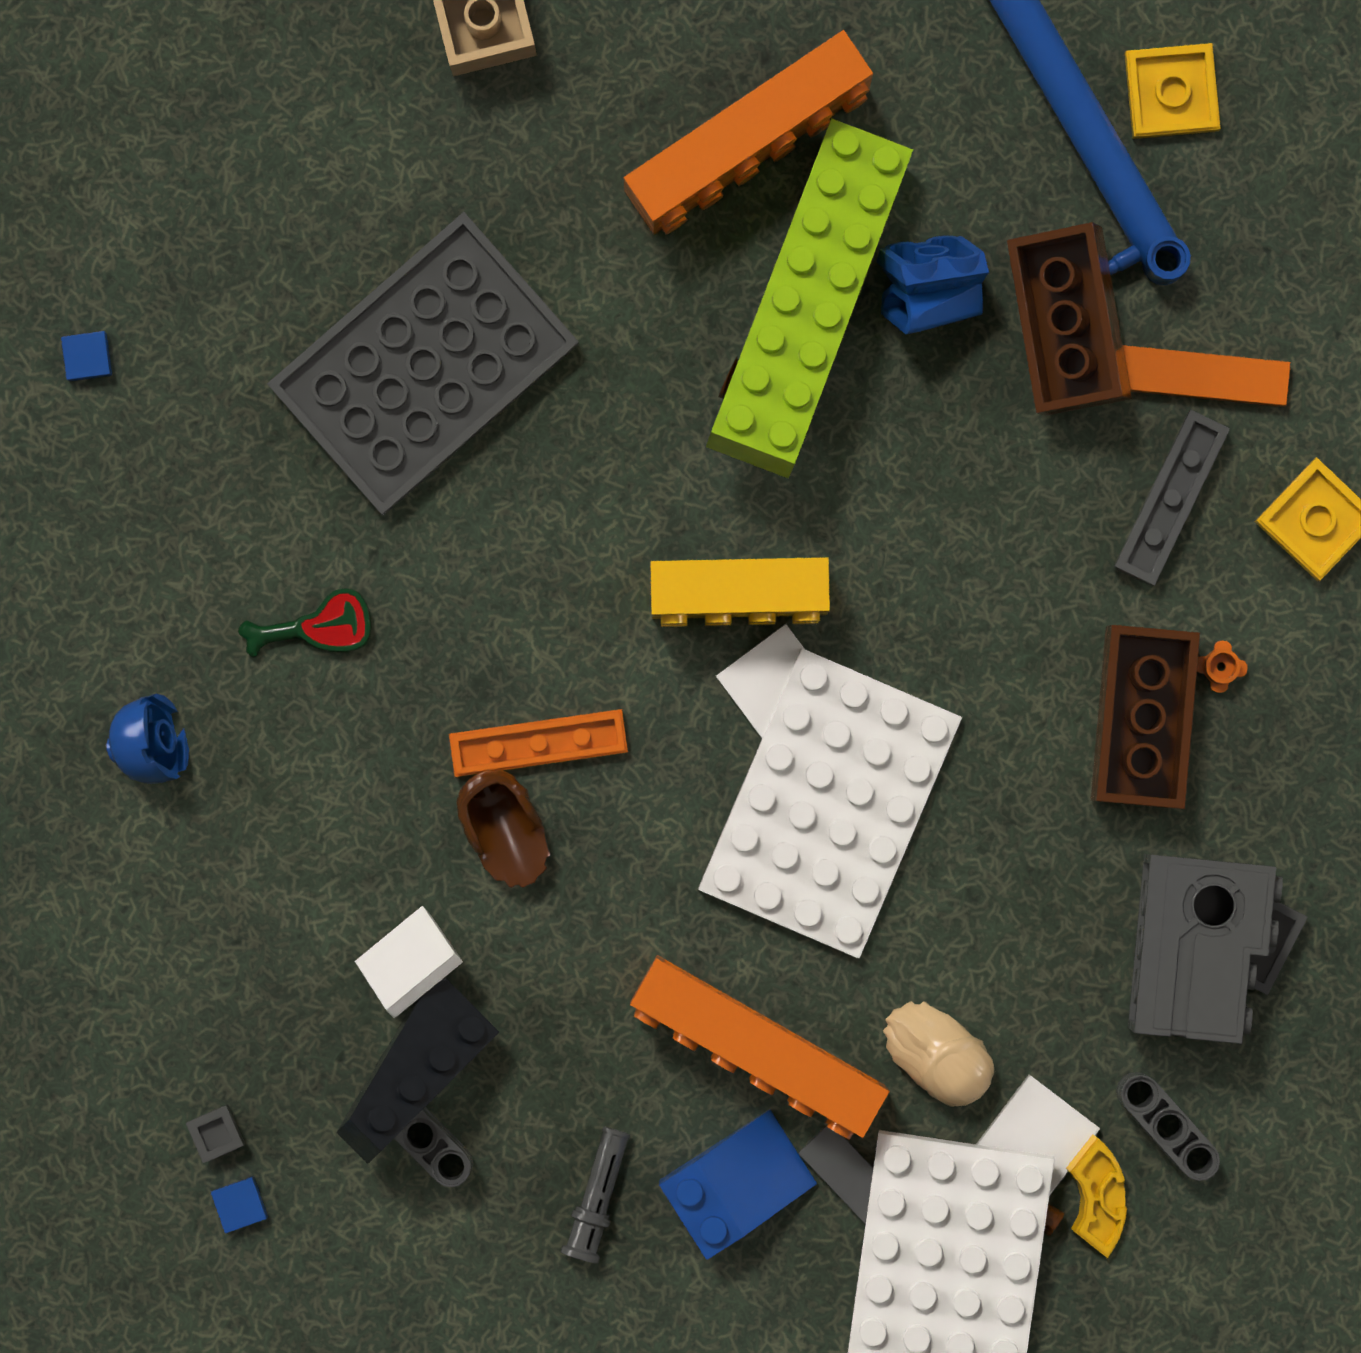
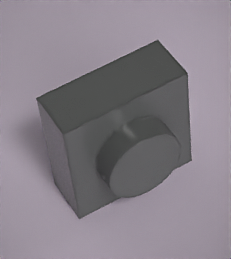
(215, 1133)

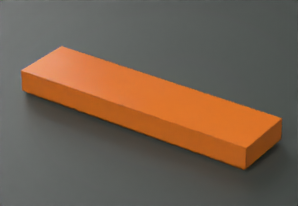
(1207, 376)
(538, 743)

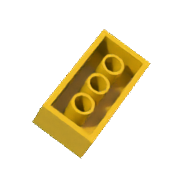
(740, 589)

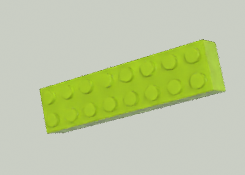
(809, 299)

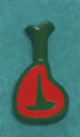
(336, 626)

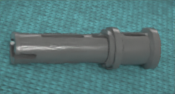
(591, 1215)

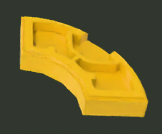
(1102, 1196)

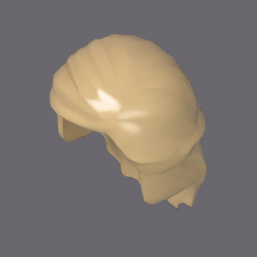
(939, 1054)

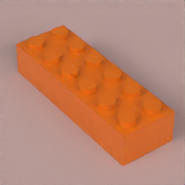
(748, 133)
(760, 1047)

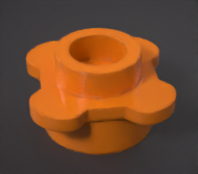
(1233, 666)

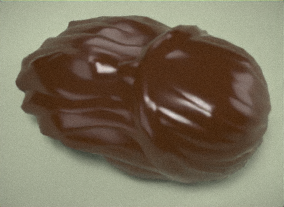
(503, 827)

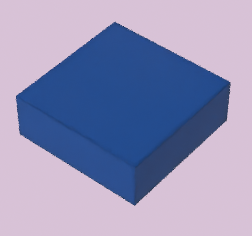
(86, 356)
(239, 1204)

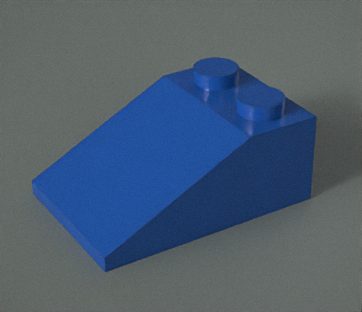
(737, 1184)

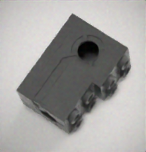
(1197, 943)

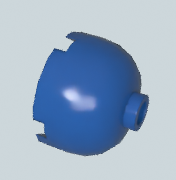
(146, 742)

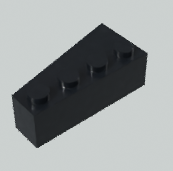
(423, 1057)

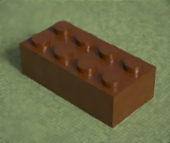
(1069, 319)
(1145, 716)

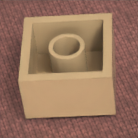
(484, 33)

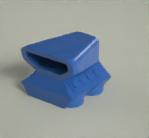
(932, 282)

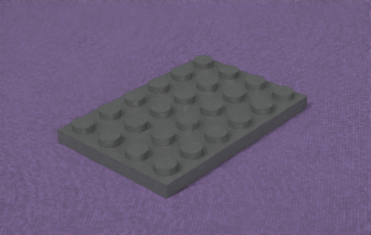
(423, 363)

